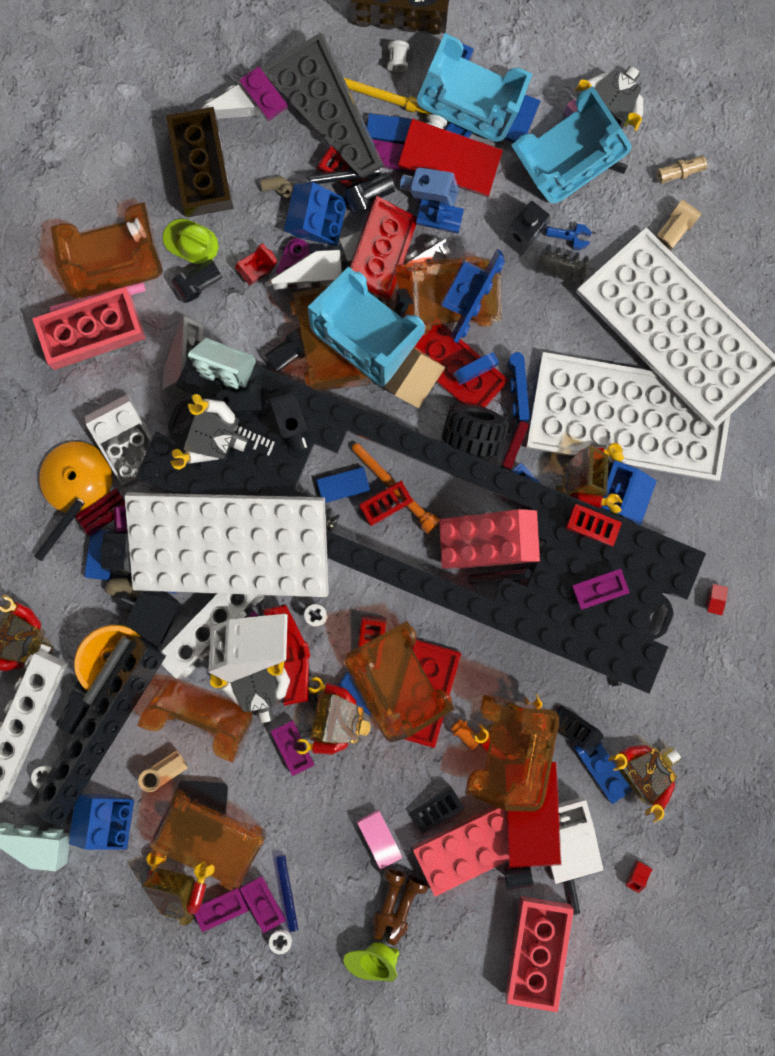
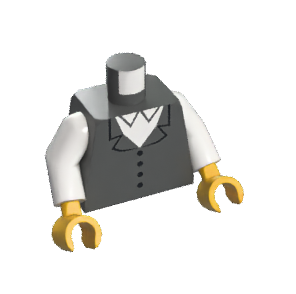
(619, 94)
(210, 433)
(258, 690)

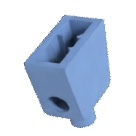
(431, 186)

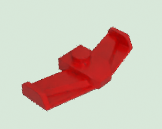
(296, 658)

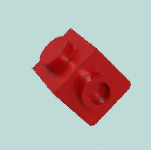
(257, 265)

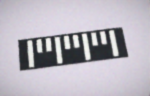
(259, 442)

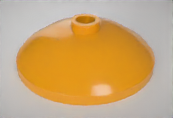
(92, 478)
(92, 649)

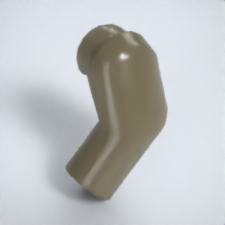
(278, 184)
(119, 585)

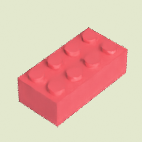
(89, 328)
(489, 539)
(464, 850)
(539, 954)

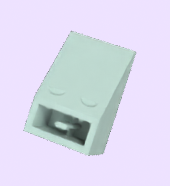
(222, 362)
(34, 847)

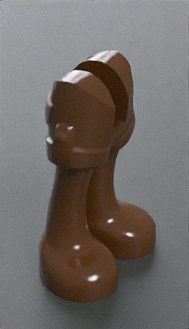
(396, 920)

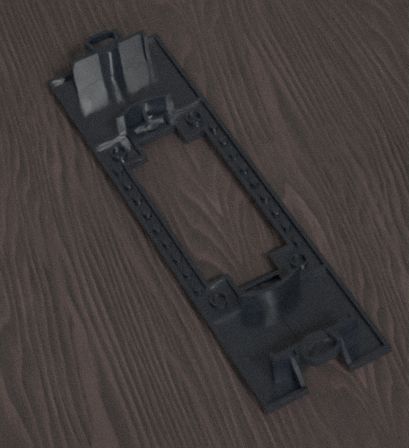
(603, 637)

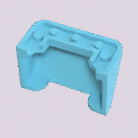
(471, 93)
(574, 148)
(363, 327)

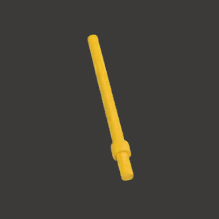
(409, 103)

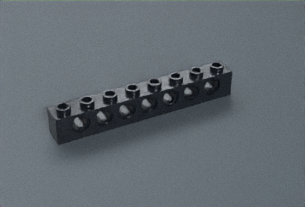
(97, 731)

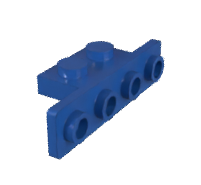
(468, 289)

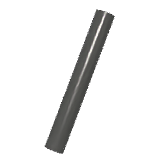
(106, 669)

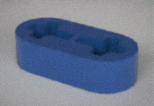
(476, 368)

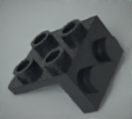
(207, 793)

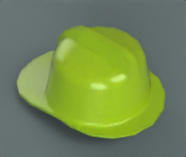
(190, 241)
(373, 963)

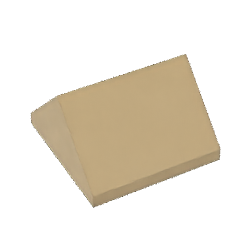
(415, 377)

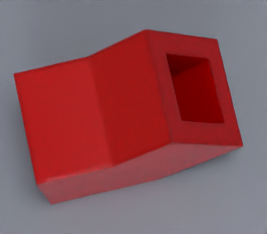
(716, 599)
(638, 876)

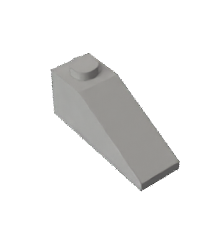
(184, 339)

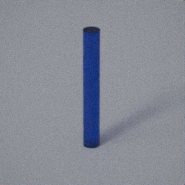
(287, 893)

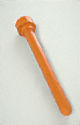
(427, 520)

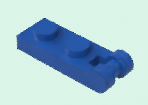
(519, 387)
(610, 781)

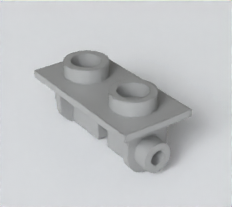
(433, 251)

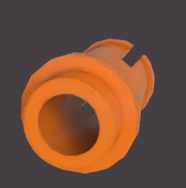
(462, 731)

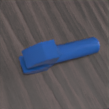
(571, 235)

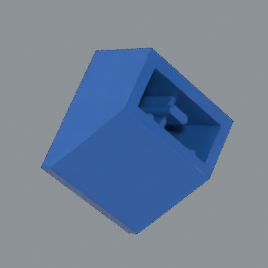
(315, 214)
(632, 487)
(101, 822)

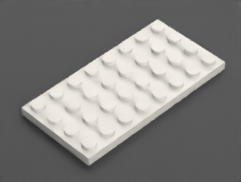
(679, 328)
(608, 403)
(228, 544)

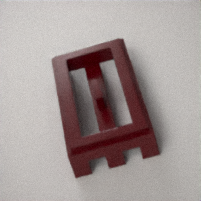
(515, 445)
(100, 509)

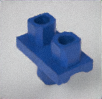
(440, 216)

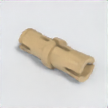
(681, 169)

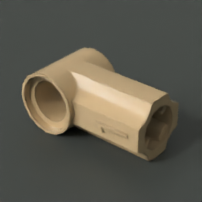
(680, 221)
(164, 771)

